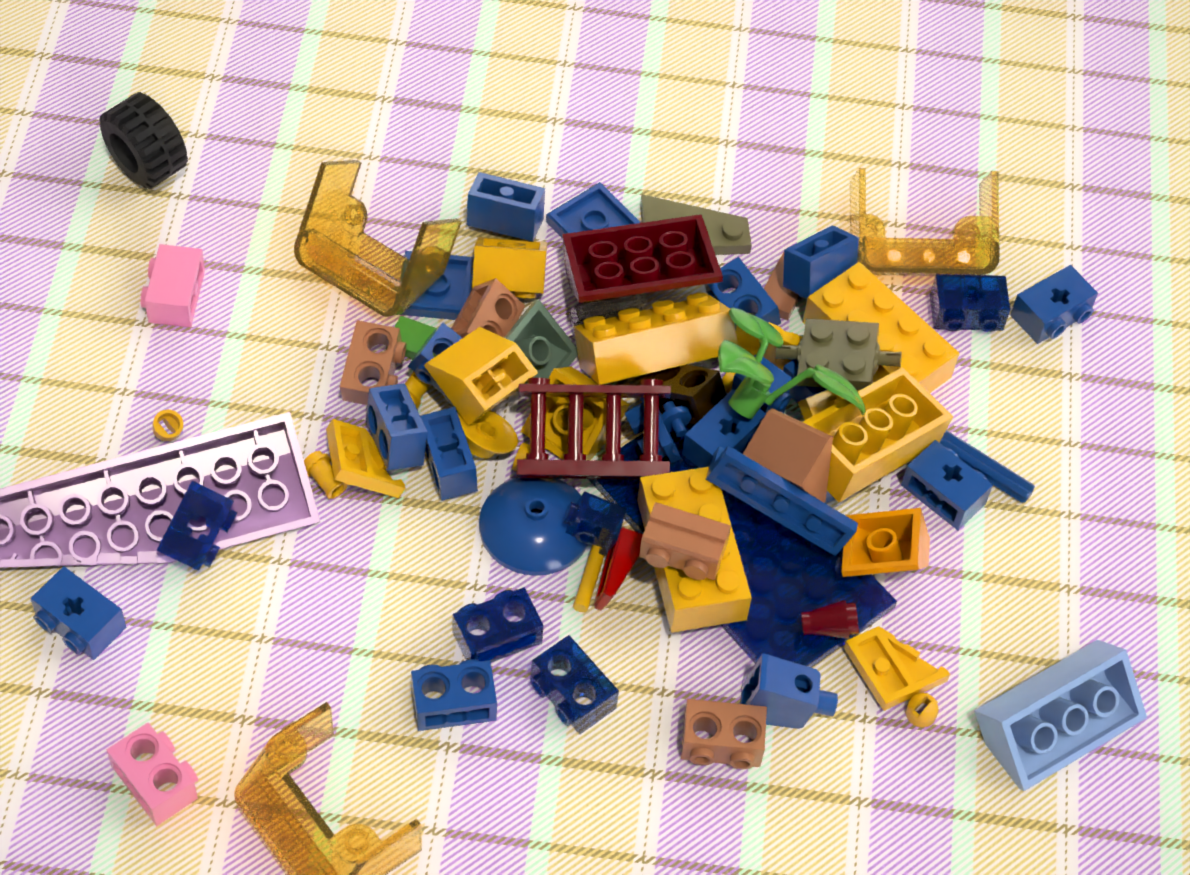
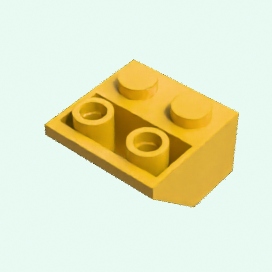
(480, 372)

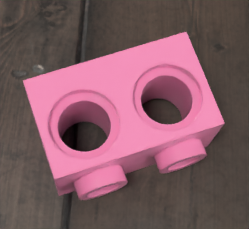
(147, 776)

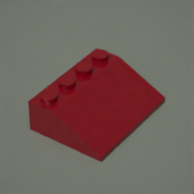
(640, 258)

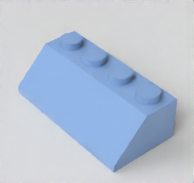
(1062, 713)

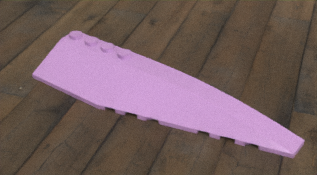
(125, 504)

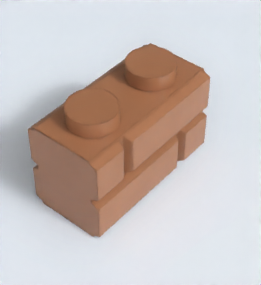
(684, 542)

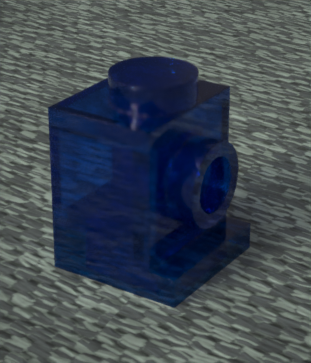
(594, 521)

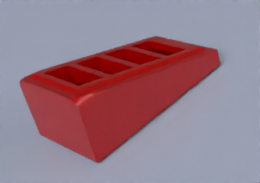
(617, 566)

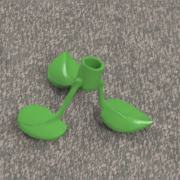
(755, 386)

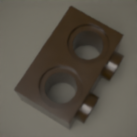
(691, 387)

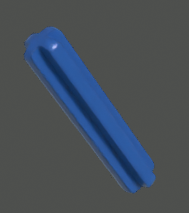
(994, 471)

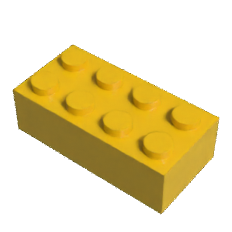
(864, 298)
(653, 338)
(894, 430)
(686, 600)

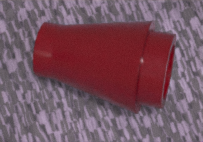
(831, 620)

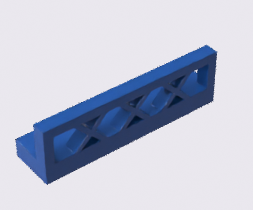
(780, 500)

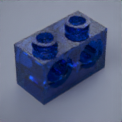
(501, 636)
(581, 680)

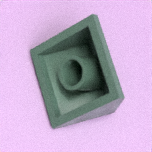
(542, 340)

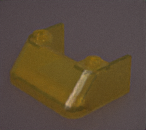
(338, 250)
(970, 252)
(294, 828)

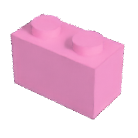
(173, 285)

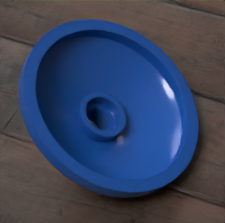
(529, 540)

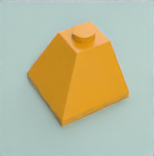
(887, 543)

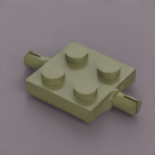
(842, 347)

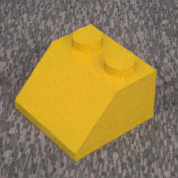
(514, 263)
(557, 416)

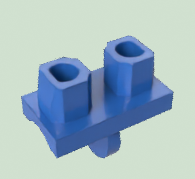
(671, 420)

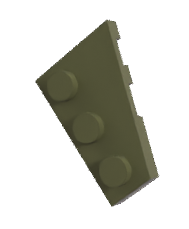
(726, 231)

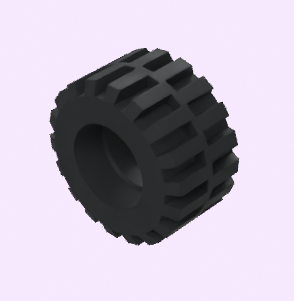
(143, 140)

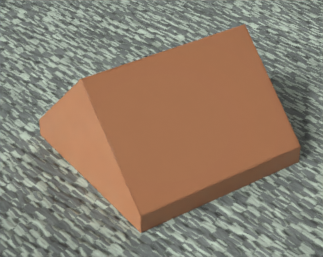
(793, 452)

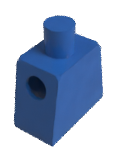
(787, 691)

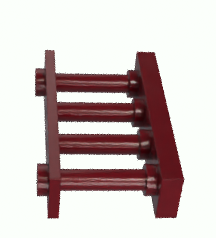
(575, 464)

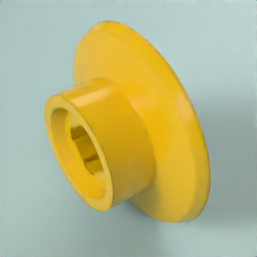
(489, 435)

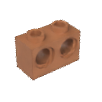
(489, 307)
(363, 363)
(723, 723)

